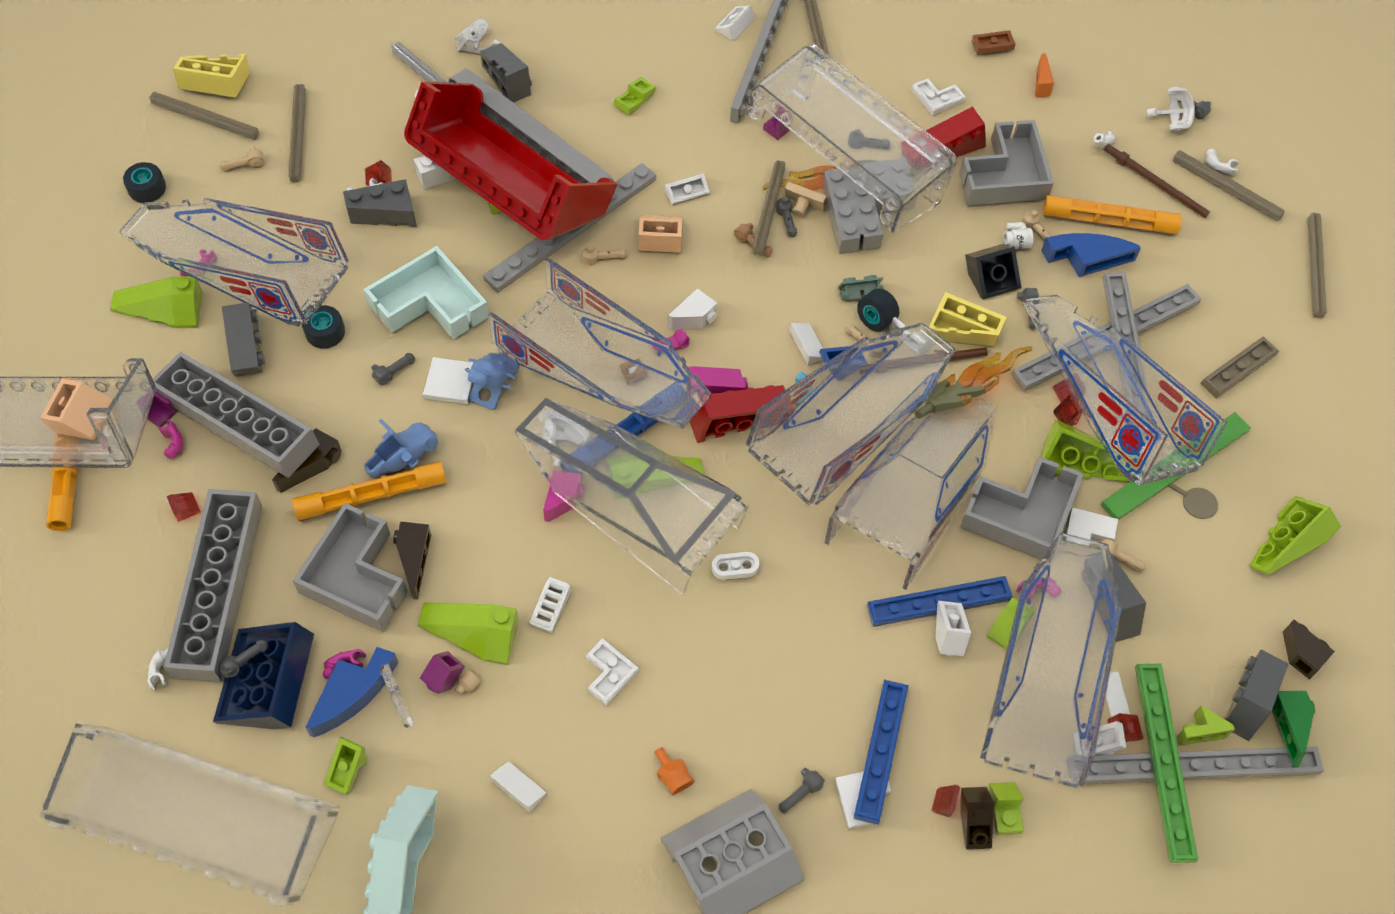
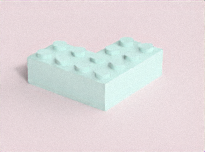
(423, 286)
(398, 850)

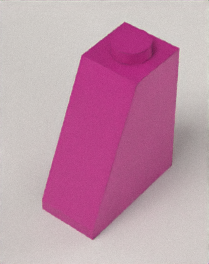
(720, 379)

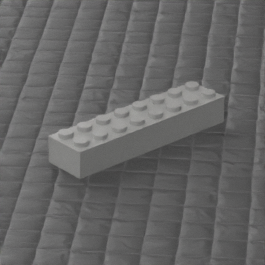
(236, 414)
(213, 586)

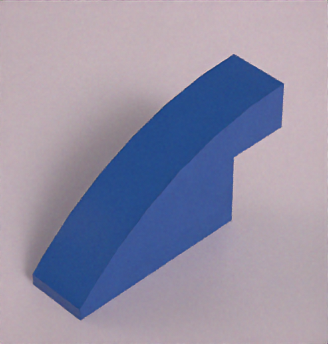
(1090, 251)
(349, 691)

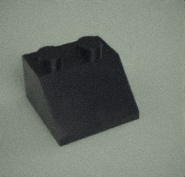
(994, 270)

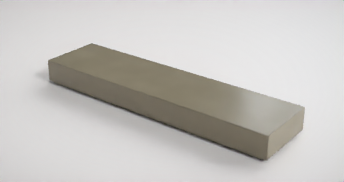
(1239, 367)

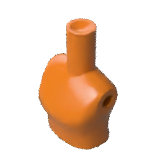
(673, 772)

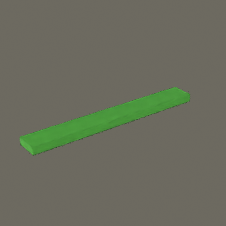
(1134, 495)
(1166, 764)

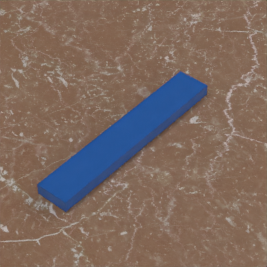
(925, 603)
(881, 752)

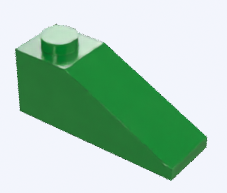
(1294, 719)

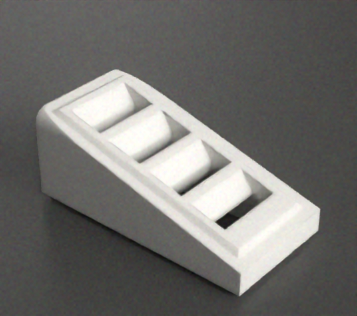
(548, 591)

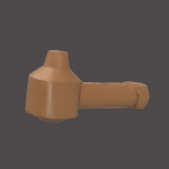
(744, 233)

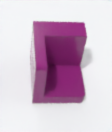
(775, 128)
(160, 410)

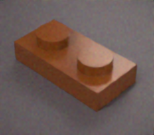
(993, 42)

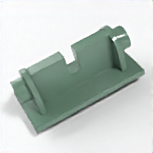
(852, 287)

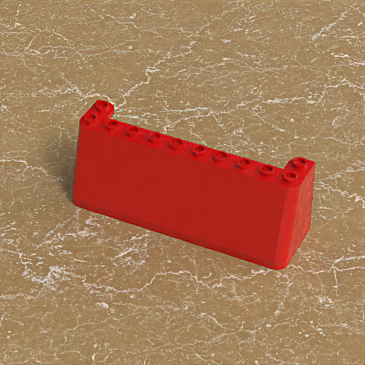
(498, 165)

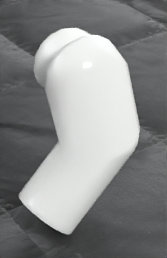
(1105, 139)

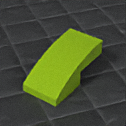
(635, 96)

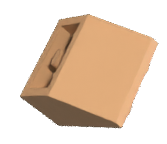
(660, 233)
(69, 406)

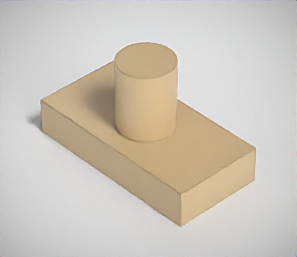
(804, 198)

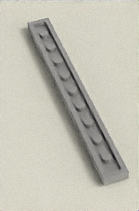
(755, 64)
(539, 250)
(1145, 318)
(1205, 765)

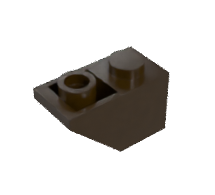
(1305, 650)
(977, 817)

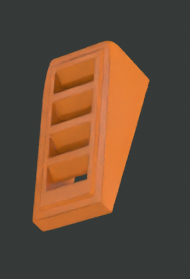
(1044, 78)

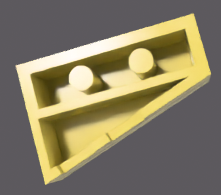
(212, 75)
(966, 322)

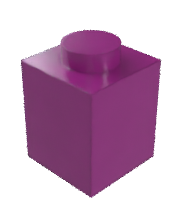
(442, 672)

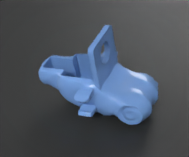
(491, 373)
(400, 449)

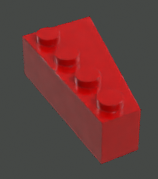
(961, 132)
(731, 411)

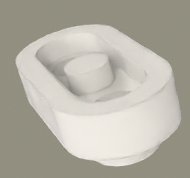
(734, 564)

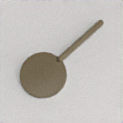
(1198, 502)

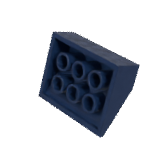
(268, 684)

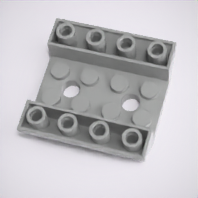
(744, 872)

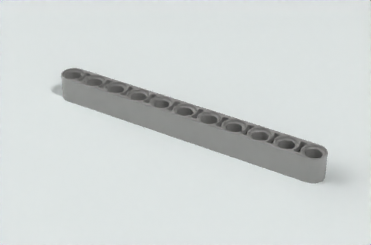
(532, 132)

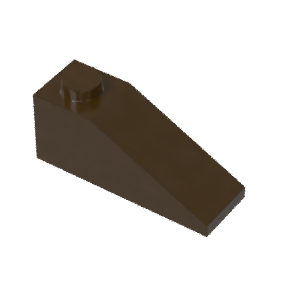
(319, 461)
(413, 547)

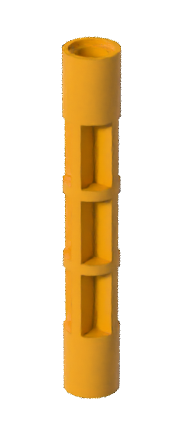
(1112, 214)
(355, 494)
(61, 499)

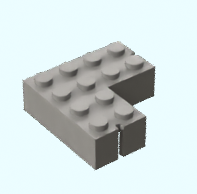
(1014, 172)
(852, 213)
(1025, 519)
(342, 572)

